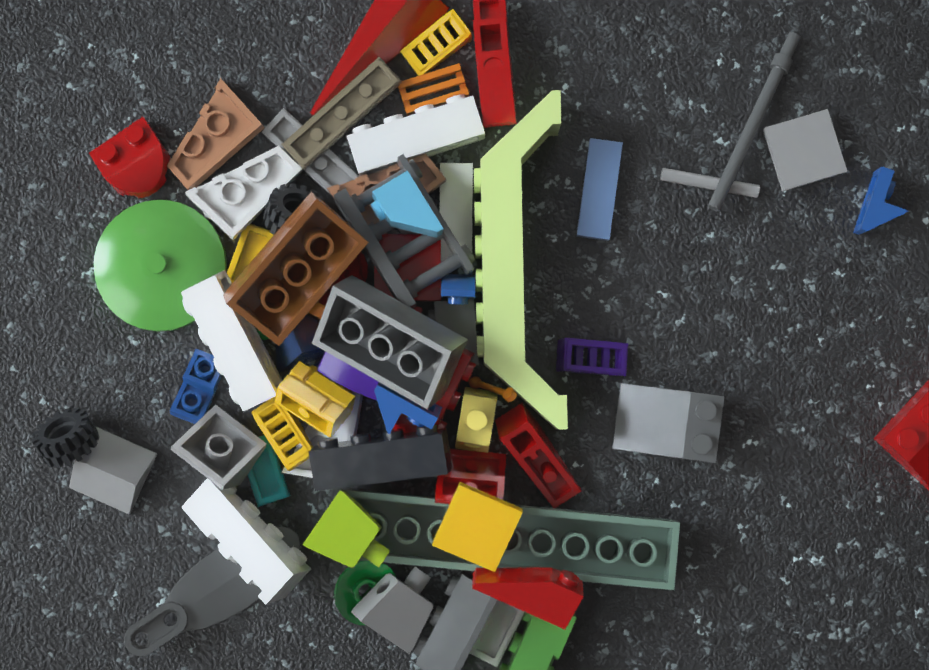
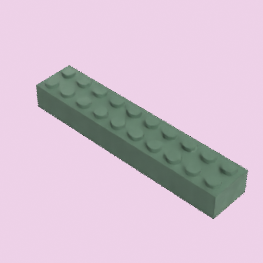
(589, 544)

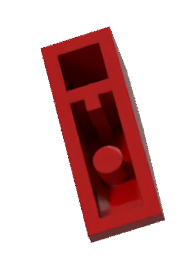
(536, 455)
(535, 590)

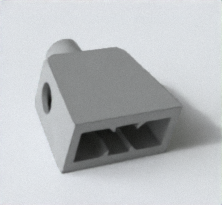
(397, 608)

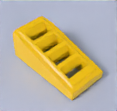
(429, 34)
(262, 416)

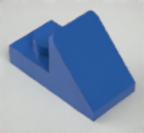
(874, 209)
(393, 404)

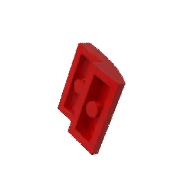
(473, 468)

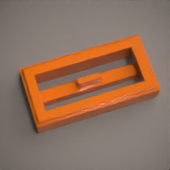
(428, 77)

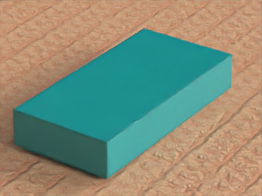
(266, 477)

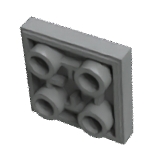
(805, 150)

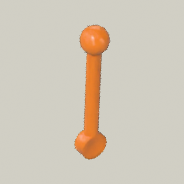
(508, 394)

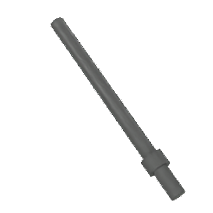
(780, 66)

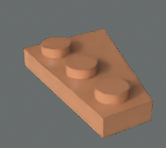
(217, 136)

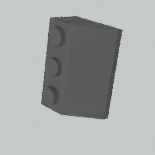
(454, 627)

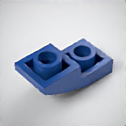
(458, 288)
(197, 389)

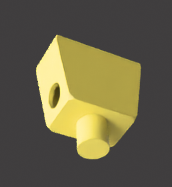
(476, 420)

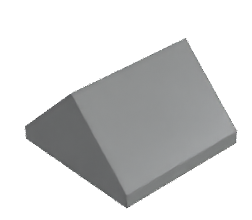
(220, 448)
(113, 471)

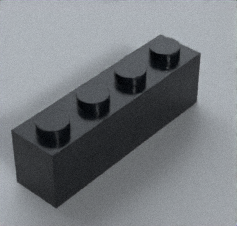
(380, 458)

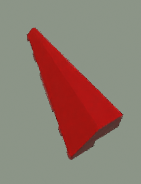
(382, 34)

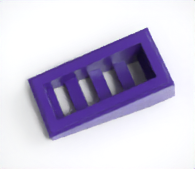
(564, 353)

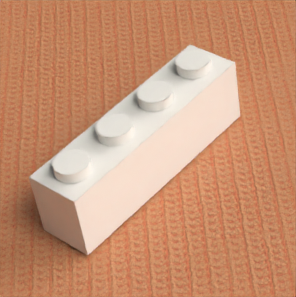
(426, 132)
(233, 342)

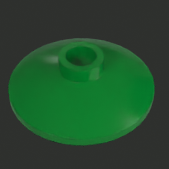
(348, 585)

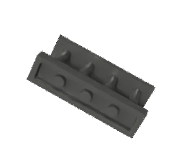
(389, 262)

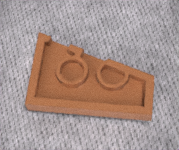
(431, 180)

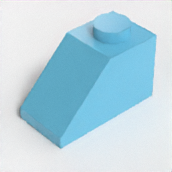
(405, 207)

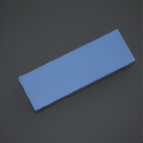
(599, 189)

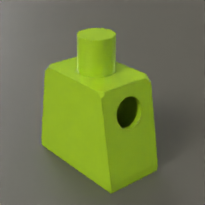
(347, 533)

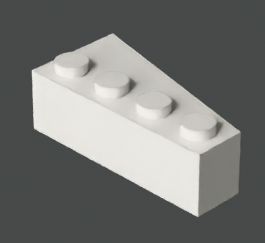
(247, 540)

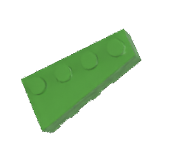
(537, 645)

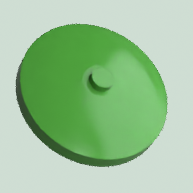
(151, 258)

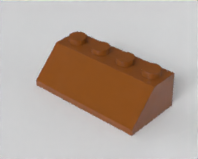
(294, 269)

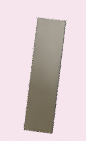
(341, 113)

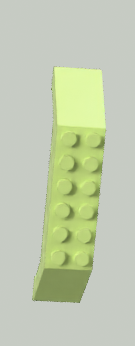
(502, 259)

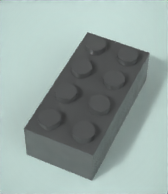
(389, 341)

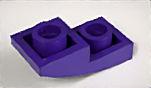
(347, 376)

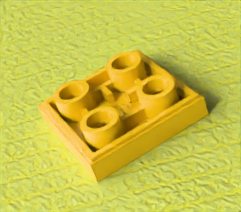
(477, 527)

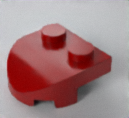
(133, 160)

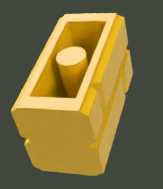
(315, 398)

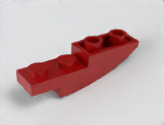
(494, 63)

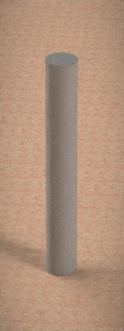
(707, 182)

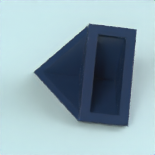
(298, 346)

